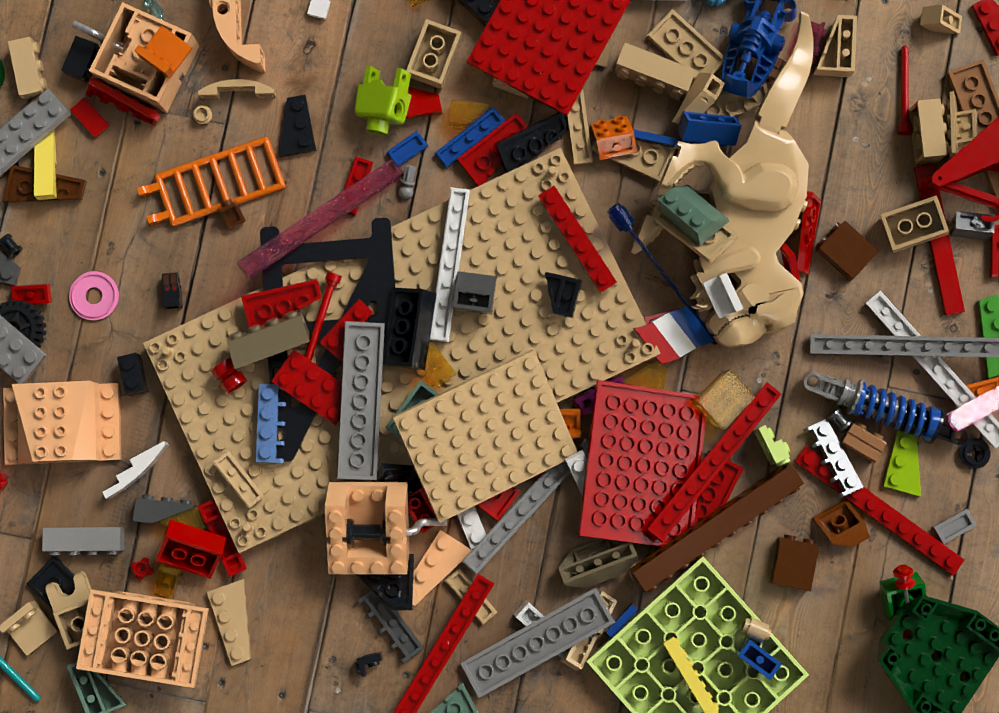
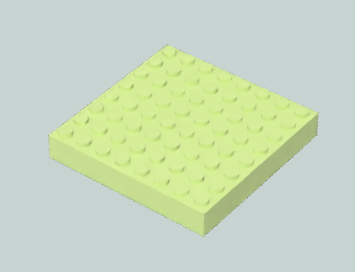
(708, 624)

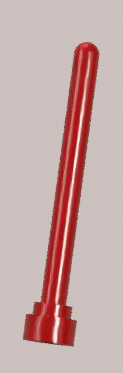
(904, 126)
(331, 280)

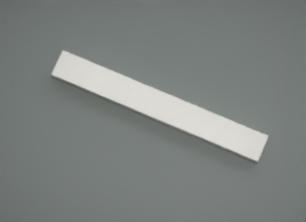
(449, 264)

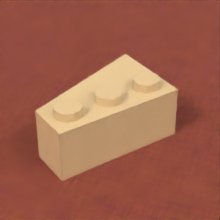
(840, 49)

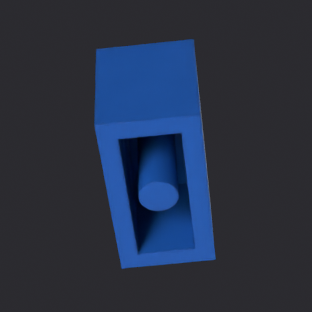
(758, 658)

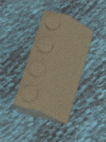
(267, 339)

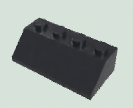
(408, 328)

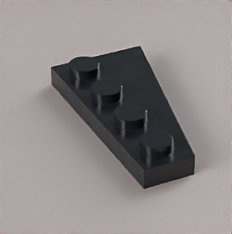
(527, 143)

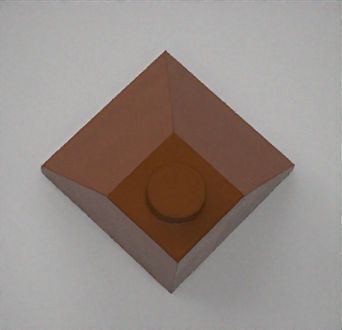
(842, 525)

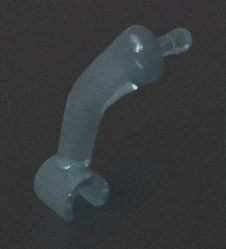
(154, 6)

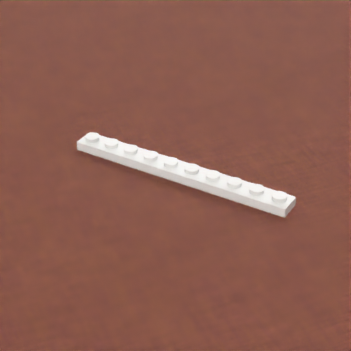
(933, 365)

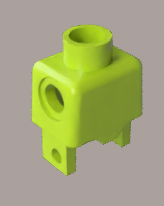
(382, 103)

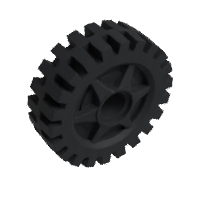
(27, 319)

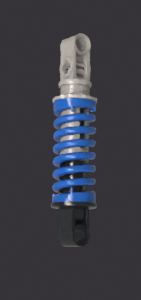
(886, 407)

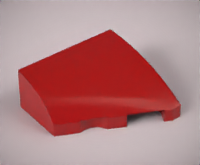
(423, 103)

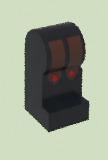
(171, 291)

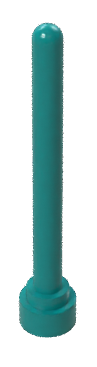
(19, 680)

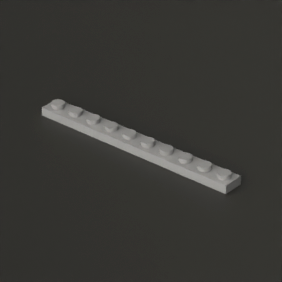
(904, 345)

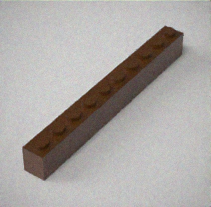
(715, 527)

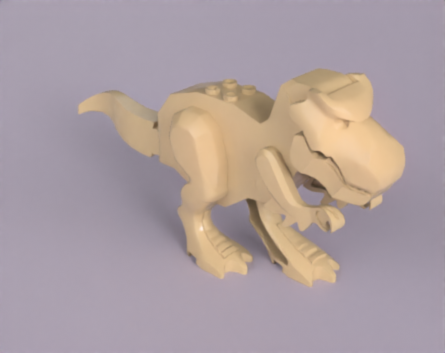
(762, 196)

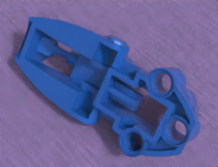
(755, 39)

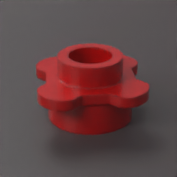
(136, 567)

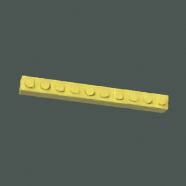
(690, 676)

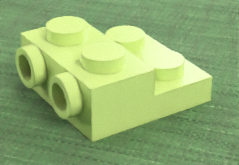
(777, 451)

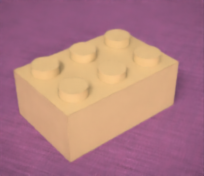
(434, 54)
(928, 131)
(914, 224)

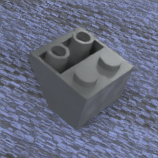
(474, 293)

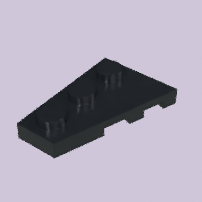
(297, 128)

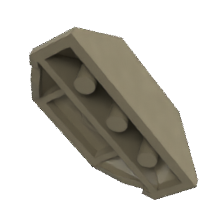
(597, 562)

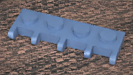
(268, 424)

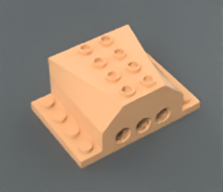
(61, 422)
(142, 637)

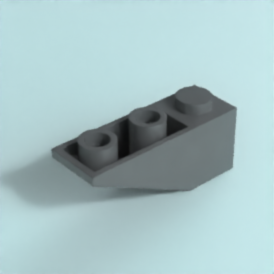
(153, 511)

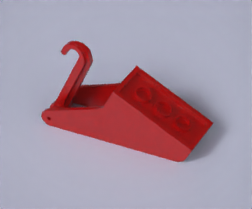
(976, 157)

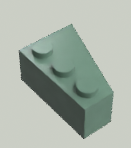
(95, 691)

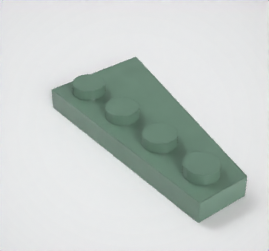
(457, 702)

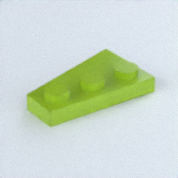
(903, 465)

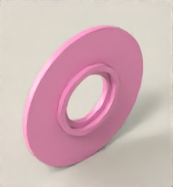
(109, 299)

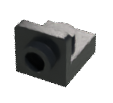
(370, 659)

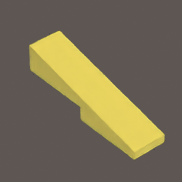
(45, 168)

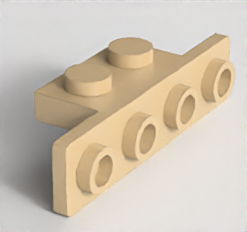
(963, 126)

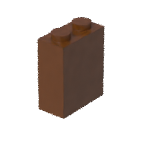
(846, 250)
(794, 563)

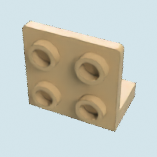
(29, 627)

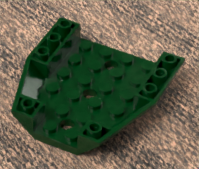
(963, 643)

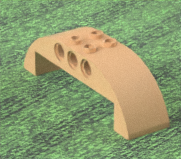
(228, 23)

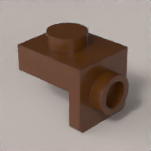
(231, 213)

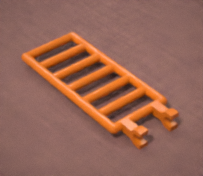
(159, 186)

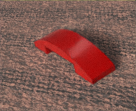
(232, 560)

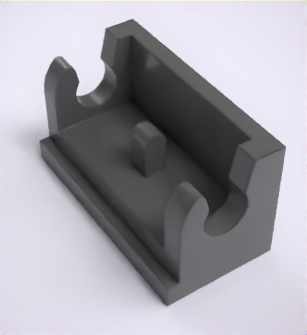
(971, 226)

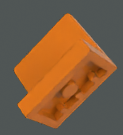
(164, 52)
(614, 137)

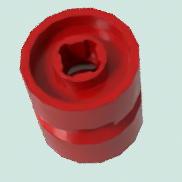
(229, 376)

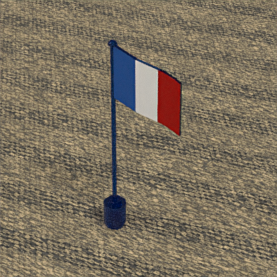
(677, 330)

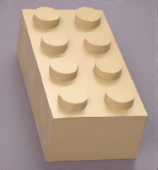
(654, 72)

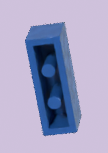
(709, 127)

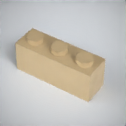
(27, 67)

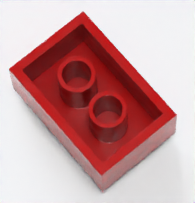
(190, 549)

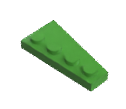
(989, 321)

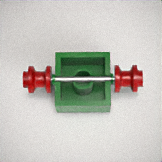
(900, 590)

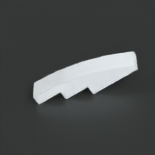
(141, 464)

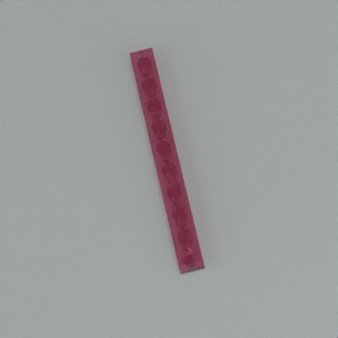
(320, 219)

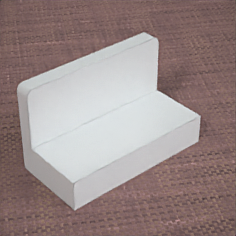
(722, 295)

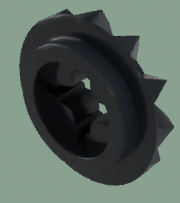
(981, 459)

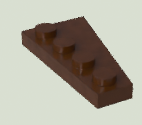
(21, 186)

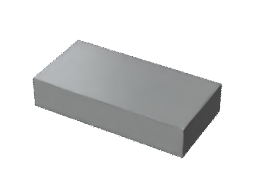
(954, 526)

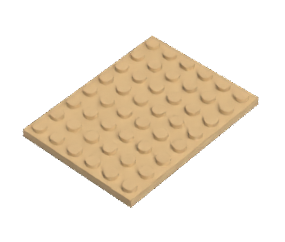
(485, 435)

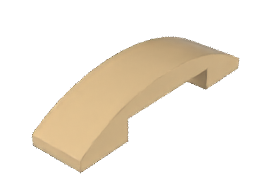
(213, 90)

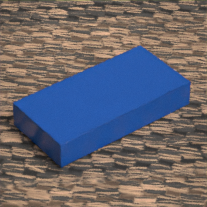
(407, 149)
(621, 620)

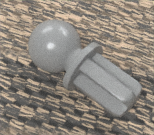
(406, 190)

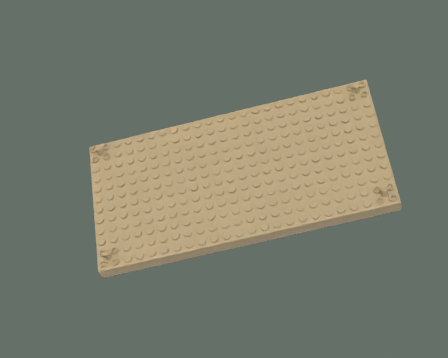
(504, 237)

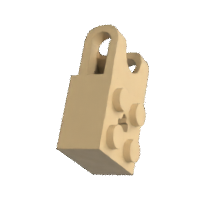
(70, 608)

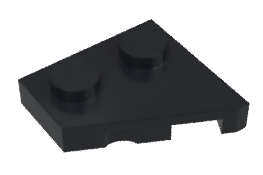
(563, 293)

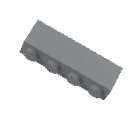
(83, 539)

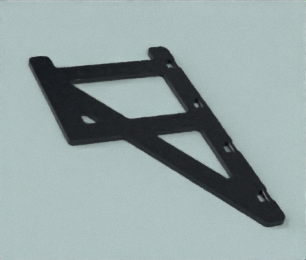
(373, 286)

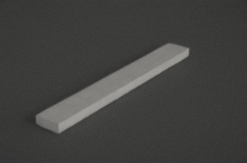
(516, 517)

